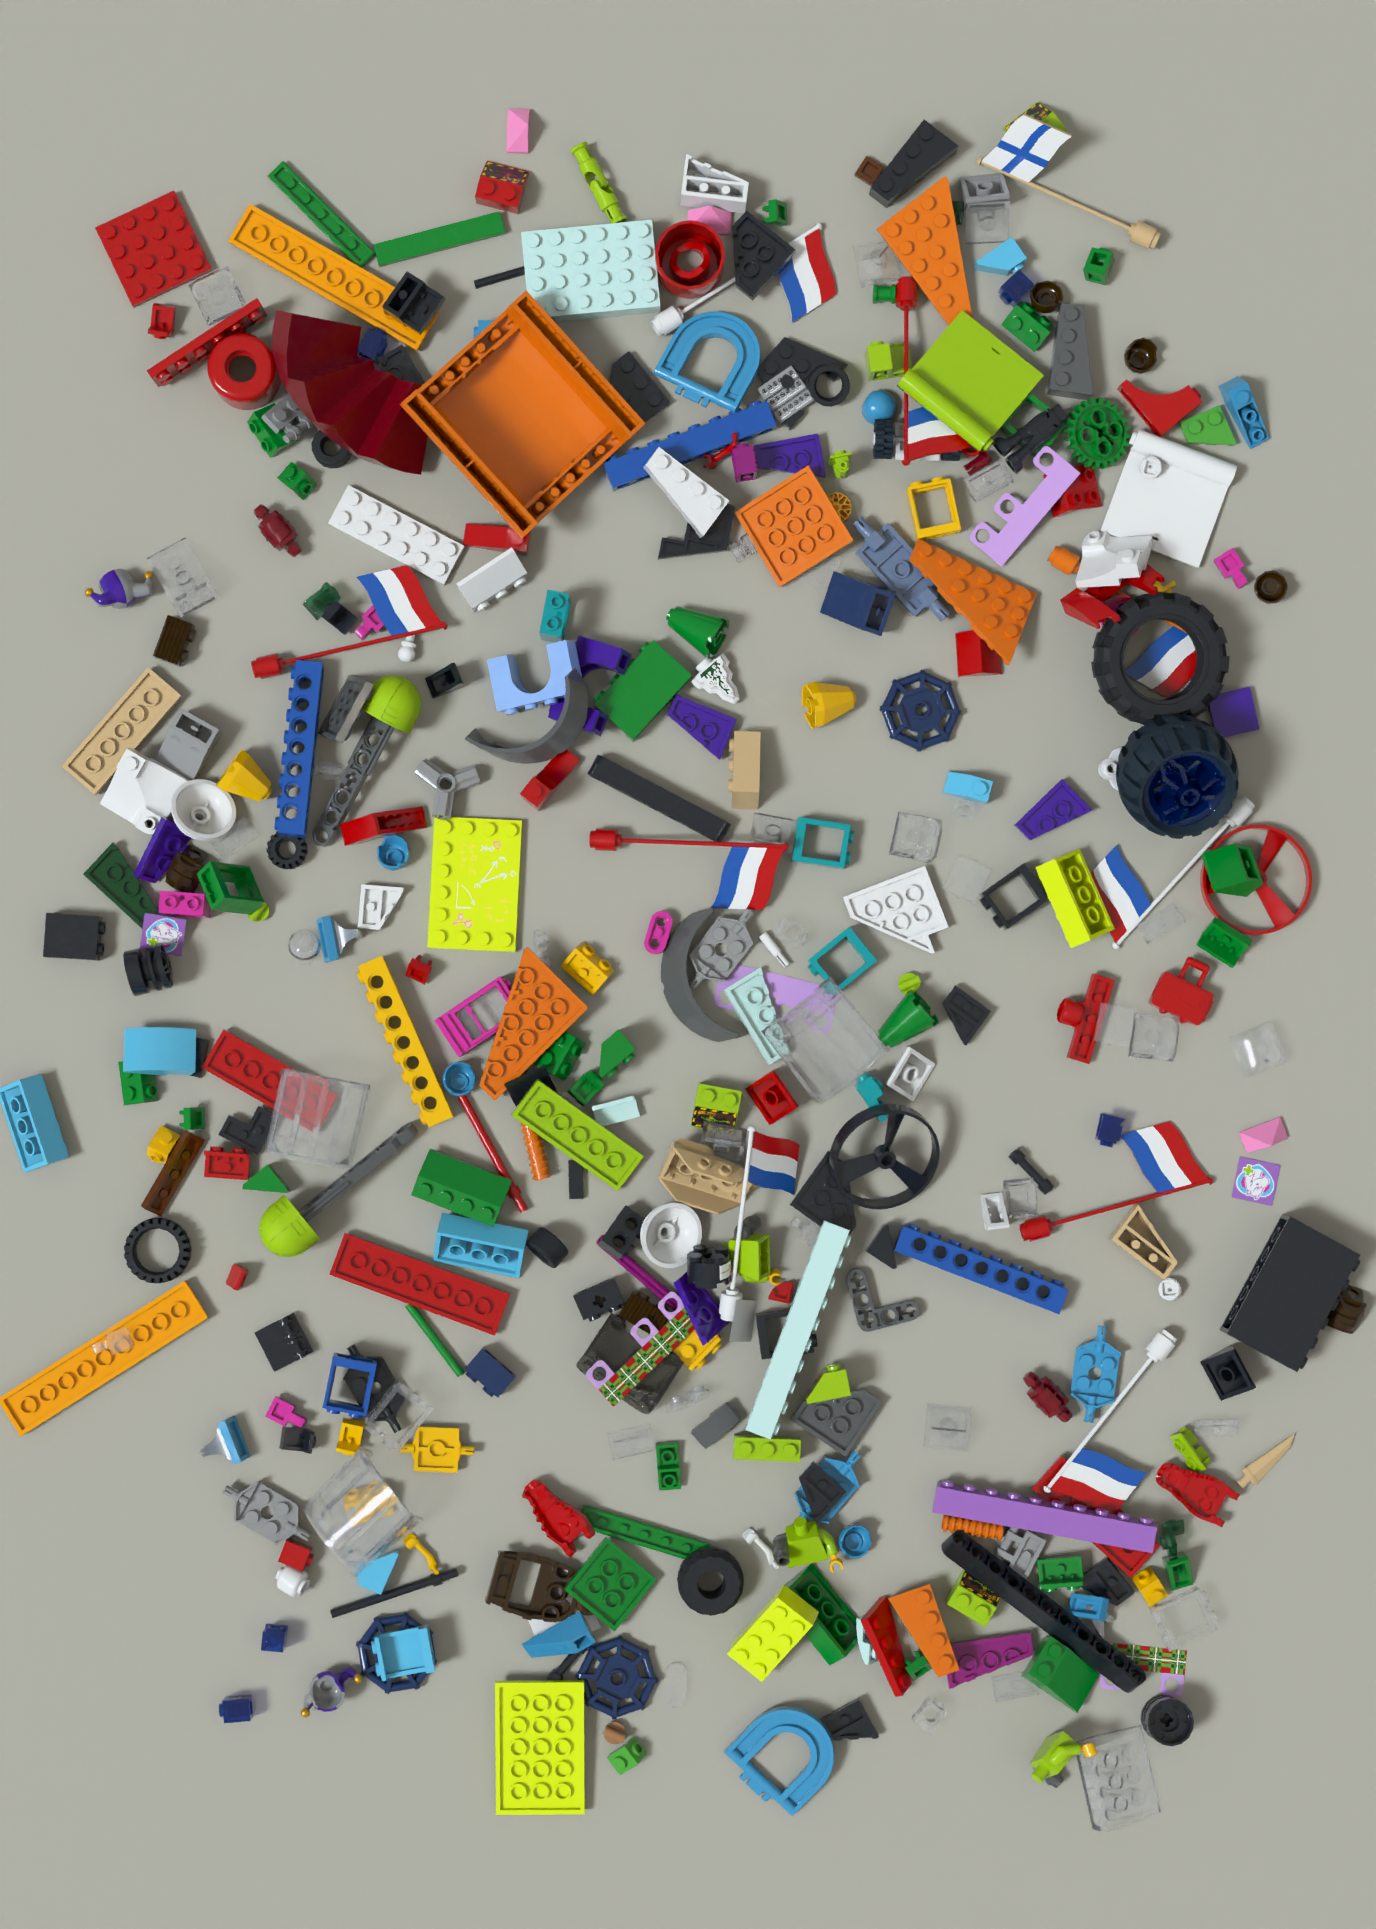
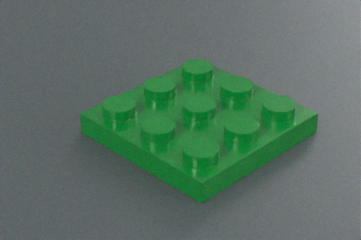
(610, 1584)

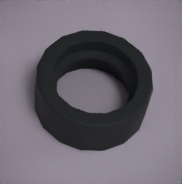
(841, 396)

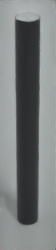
(496, 278)

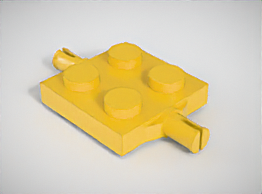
(437, 1449)

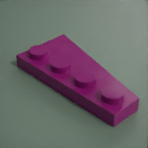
(987, 1654)

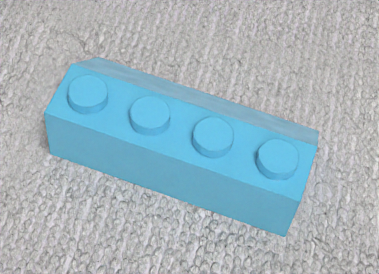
(33, 1123)
(480, 1246)

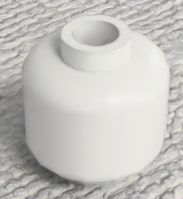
(292, 1581)

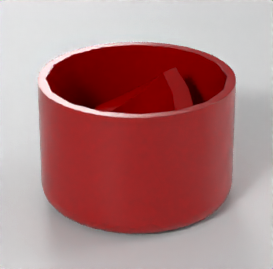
(686, 237)
(254, 392)

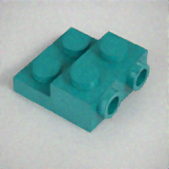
(870, 1090)

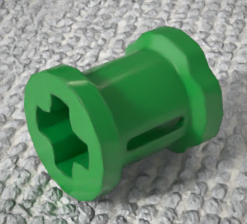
(884, 293)

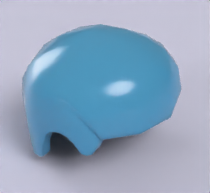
(878, 405)
(393, 852)
(459, 1079)
(854, 1541)

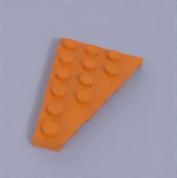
(929, 248)
(989, 602)
(532, 1020)

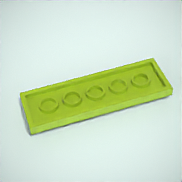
(577, 1135)

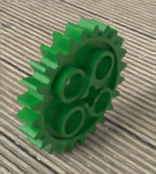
(1097, 433)

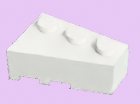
(711, 187)

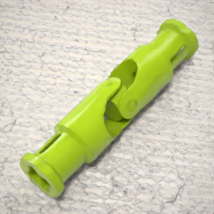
(601, 189)

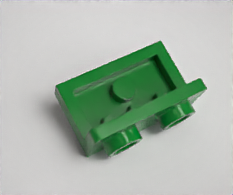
(1028, 325)
(267, 437)
(1223, 942)
(562, 1055)
(137, 1087)
(1060, 1573)

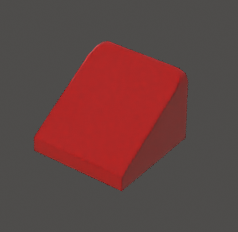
(237, 1277)

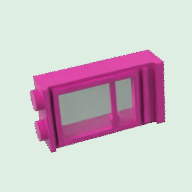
(475, 1017)

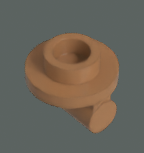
(614, 1732)

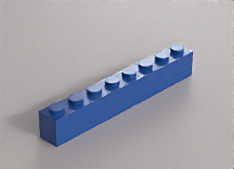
(692, 444)

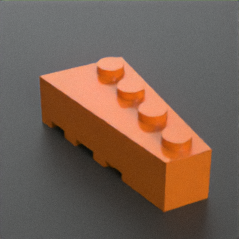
(923, 1621)

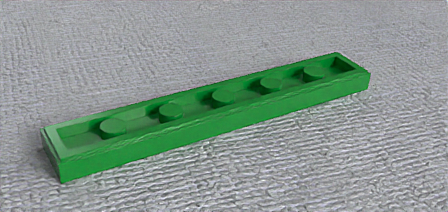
(321, 215)
(439, 239)
(642, 1533)

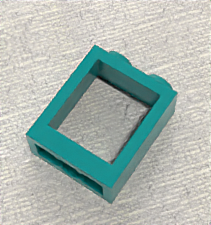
(555, 616)
(799, 840)
(856, 943)

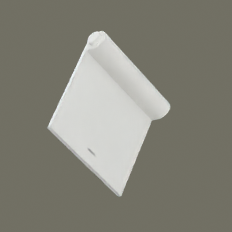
(1174, 506)

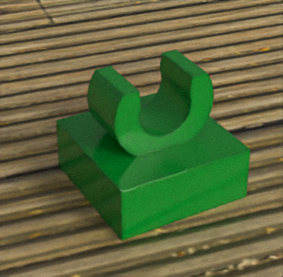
(777, 213)
(193, 1118)
(918, 1667)

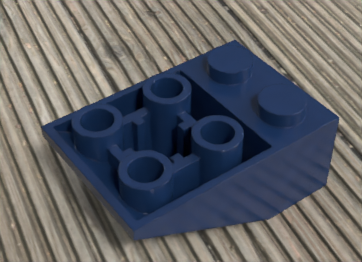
(858, 603)

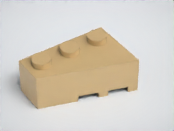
(745, 769)

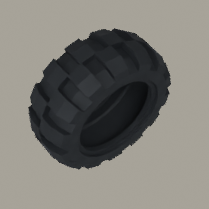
(1208, 643)

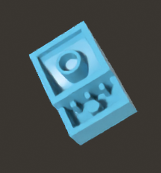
(159, 1050)

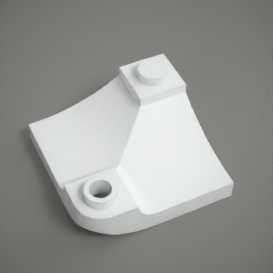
(1112, 558)
(142, 790)

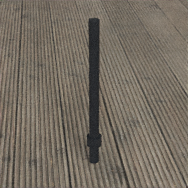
(434, 1579)

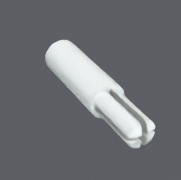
(774, 949)

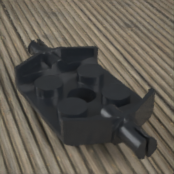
(357, 1383)

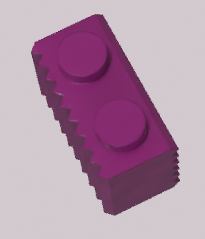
(744, 463)

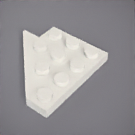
(900, 908)

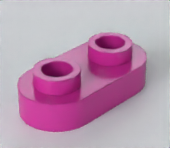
(657, 932)

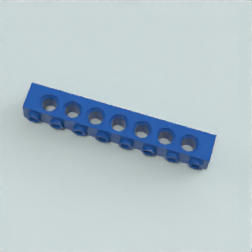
(300, 672)
(1052, 1301)

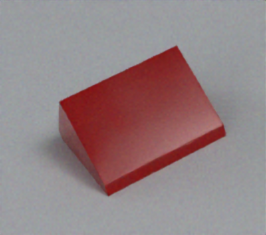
(975, 657)
(771, 1097)

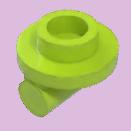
(261, 913)
(909, 981)

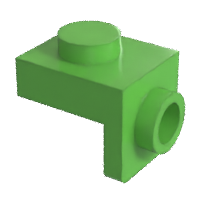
(627, 1756)

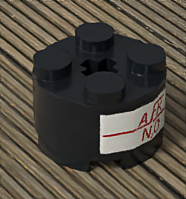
(709, 1266)

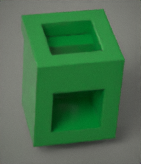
(1098, 265)

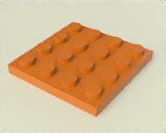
(794, 526)

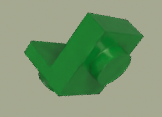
(297, 480)
(586, 1087)

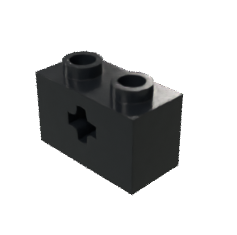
(607, 1289)

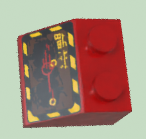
(501, 187)

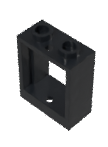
(1031, 883)
(763, 1337)

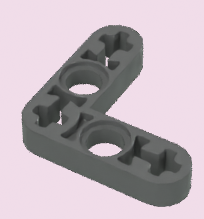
(877, 1313)

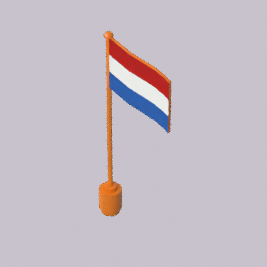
(1166, 662)

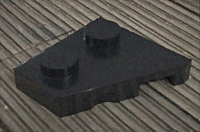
(1107, 1582)

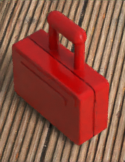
(1181, 997)

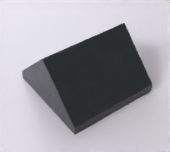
(1227, 1373)

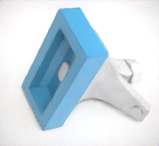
(334, 937)
(228, 1442)
(1091, 1608)

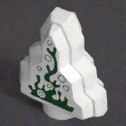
(716, 678)

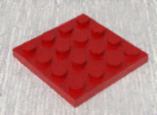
(153, 249)

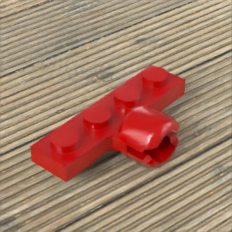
(1084, 1016)

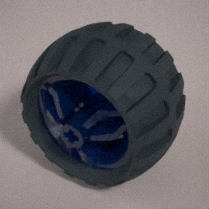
(1192, 796)

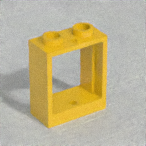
(940, 530)

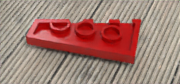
(885, 1641)

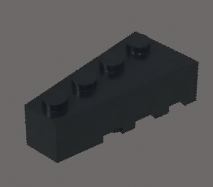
(916, 159)

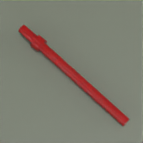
(514, 1190)

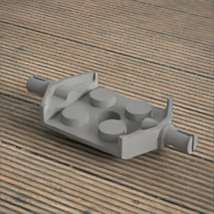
(724, 931)
(249, 1512)

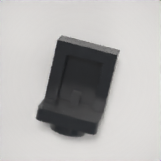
(339, 617)
(297, 1439)

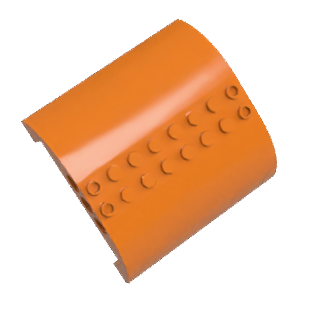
(523, 414)

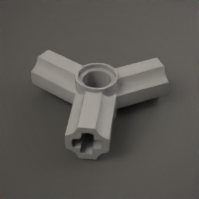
(443, 798)

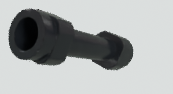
(1044, 1185)
(563, 1667)

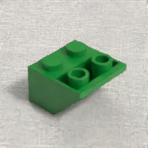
(1232, 870)
(613, 1052)

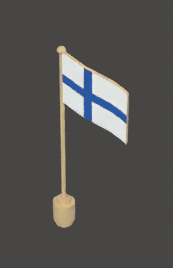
(1025, 153)

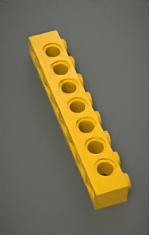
(379, 967)

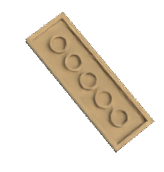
(121, 728)

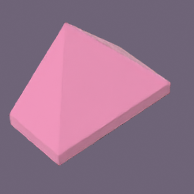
(518, 131)
(714, 217)
(1263, 1135)

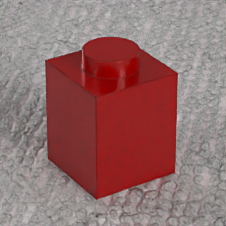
(296, 1554)

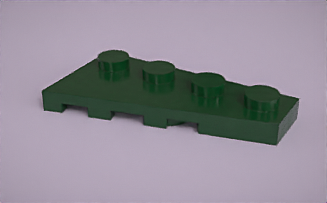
(116, 880)

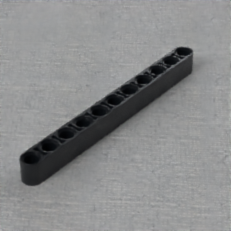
(1043, 1611)

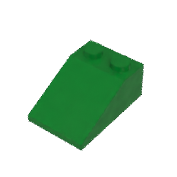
(1060, 1673)

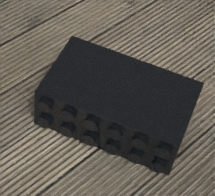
(1290, 1292)

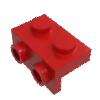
(227, 1164)

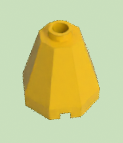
(826, 702)
(245, 778)

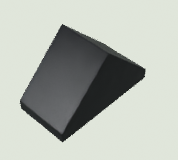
(444, 681)
(882, 1247)

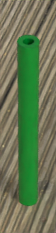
(457, 1369)

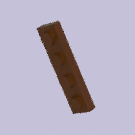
(172, 1172)

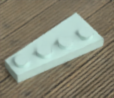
(754, 1008)

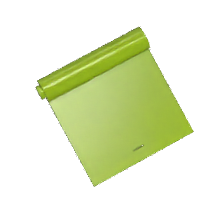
(970, 381)

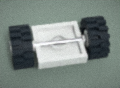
(884, 439)

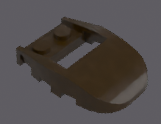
(548, 1599)

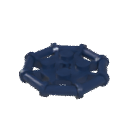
(914, 721)
(367, 1670)
(629, 1673)

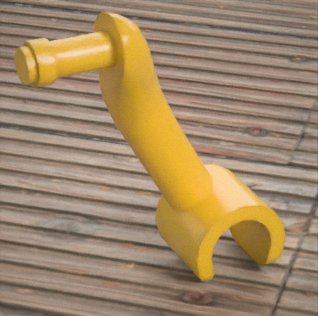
(412, 1541)

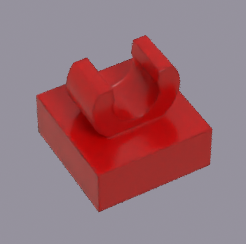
(419, 970)

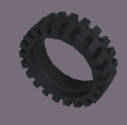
(131, 1252)

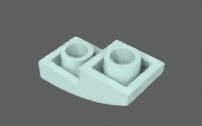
(866, 1649)

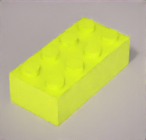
(1075, 898)
(773, 1633)

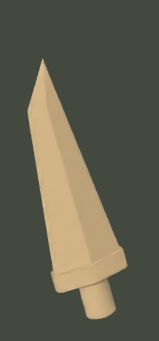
(1258, 1468)

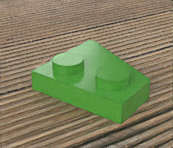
(1208, 428)

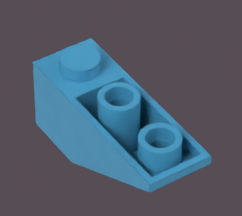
(1244, 411)
(563, 1638)

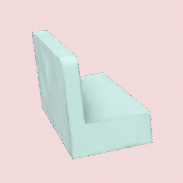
(616, 1111)

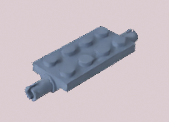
(888, 559)

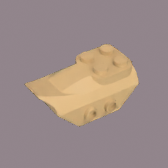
(701, 1179)

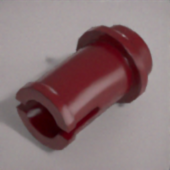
(978, 463)

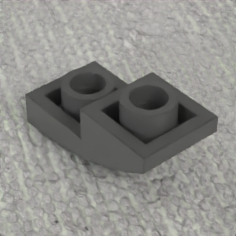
(716, 1425)

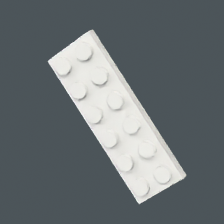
(396, 535)

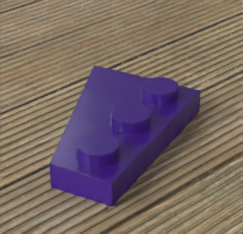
(791, 455)
(703, 724)
(1051, 811)
(161, 850)
(701, 1309)

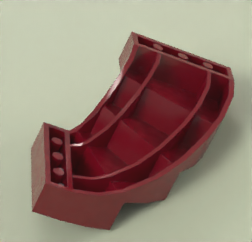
(346, 392)

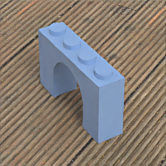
(510, 692)

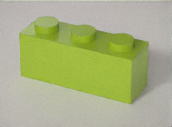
(761, 1448)

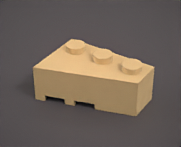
(1143, 1243)

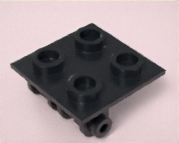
(520, 1086)
(284, 1342)

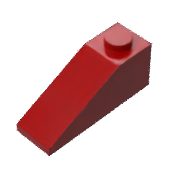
(495, 538)

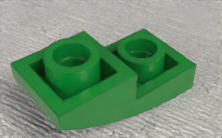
(668, 1465)

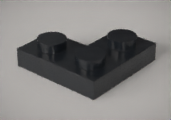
(248, 1136)

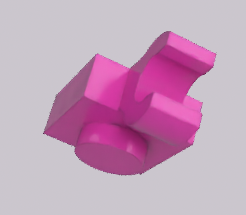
(1230, 565)
(371, 622)
(282, 1412)

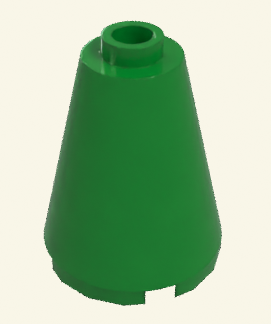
(699, 629)
(907, 1020)

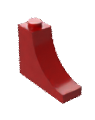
(1161, 411)
(547, 781)
(382, 825)

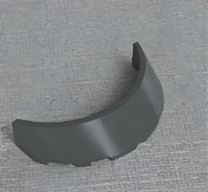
(557, 739)
(676, 981)

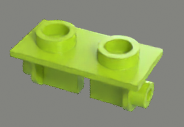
(840, 463)
(1195, 1458)

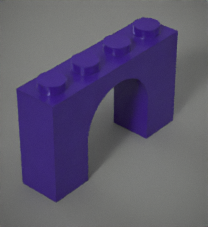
(594, 656)

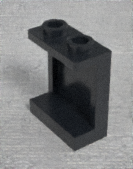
(73, 936)

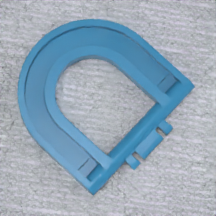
(689, 336)
(778, 1721)

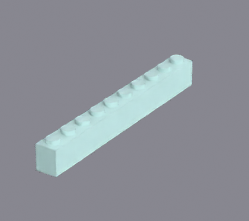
(797, 1330)

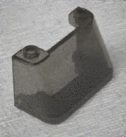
(615, 1348)

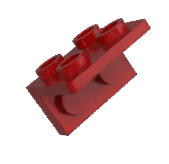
(1080, 494)

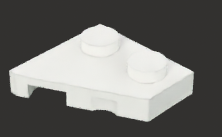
(377, 905)

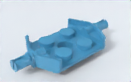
(1099, 1391)
(843, 1474)

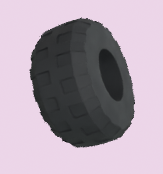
(713, 1601)

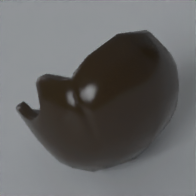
(1046, 296)
(1140, 355)
(1270, 587)

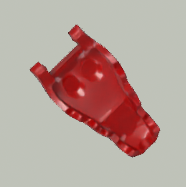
(1197, 1492)
(558, 1518)

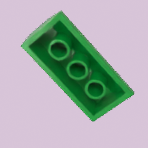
(461, 1187)
(835, 1626)

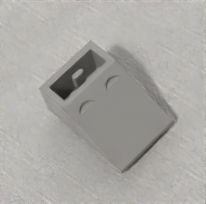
(188, 744)

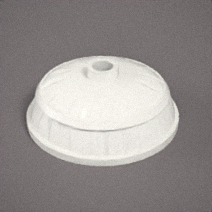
(203, 800)
(681, 1233)

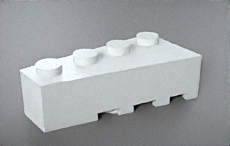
(686, 491)

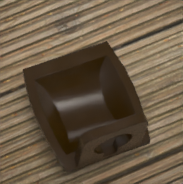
(184, 870)
(1348, 1311)

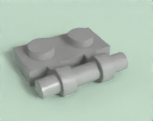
(281, 416)
(1026, 1553)

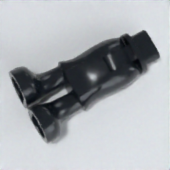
(1032, 435)

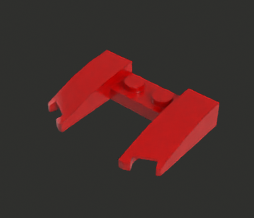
(1088, 604)

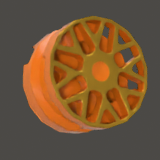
(841, 505)

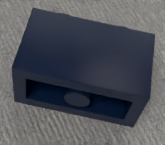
(490, 1373)

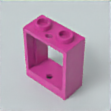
(184, 904)

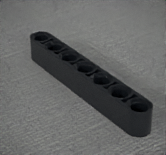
(659, 799)

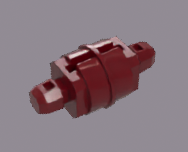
(277, 530)
(1047, 1396)

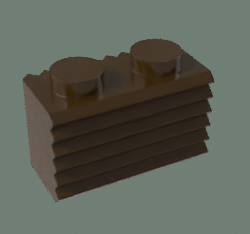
(174, 641)
(639, 1307)

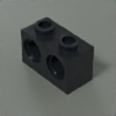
(619, 1230)

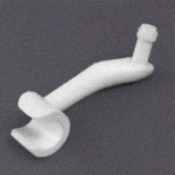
(751, 1536)

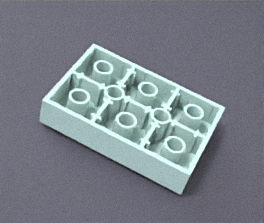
(592, 270)

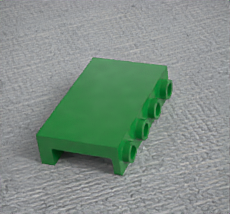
(643, 690)

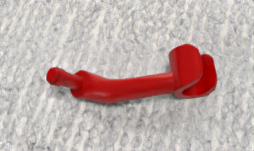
(714, 459)

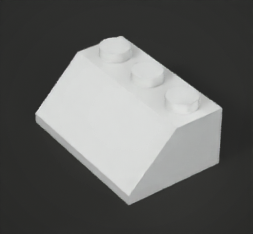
(492, 580)

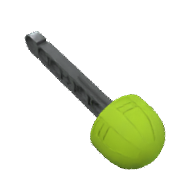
(392, 706)
(287, 1230)

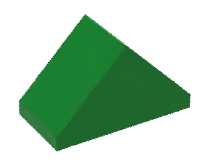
(266, 1180)
(1178, 1570)

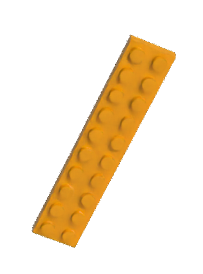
(321, 272)
(85, 1371)

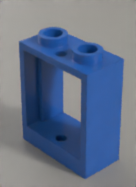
(356, 1363)

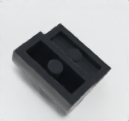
(413, 303)

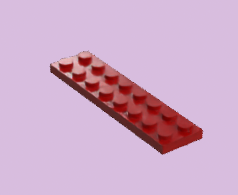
(419, 1284)

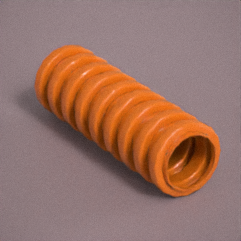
(536, 1154)
(972, 1527)

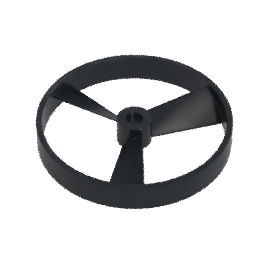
(882, 1157)

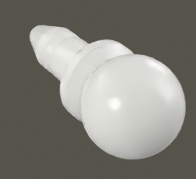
(407, 652)

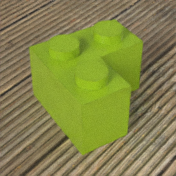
(885, 361)

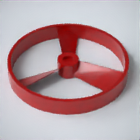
(1275, 907)

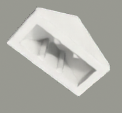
(994, 1211)

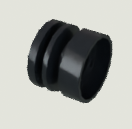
(143, 970)
(1175, 1729)

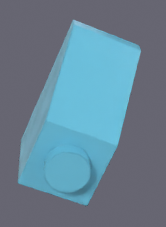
(1002, 259)
(968, 787)
(377, 1573)

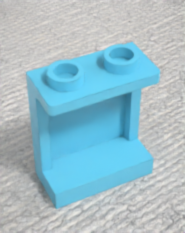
(404, 1652)

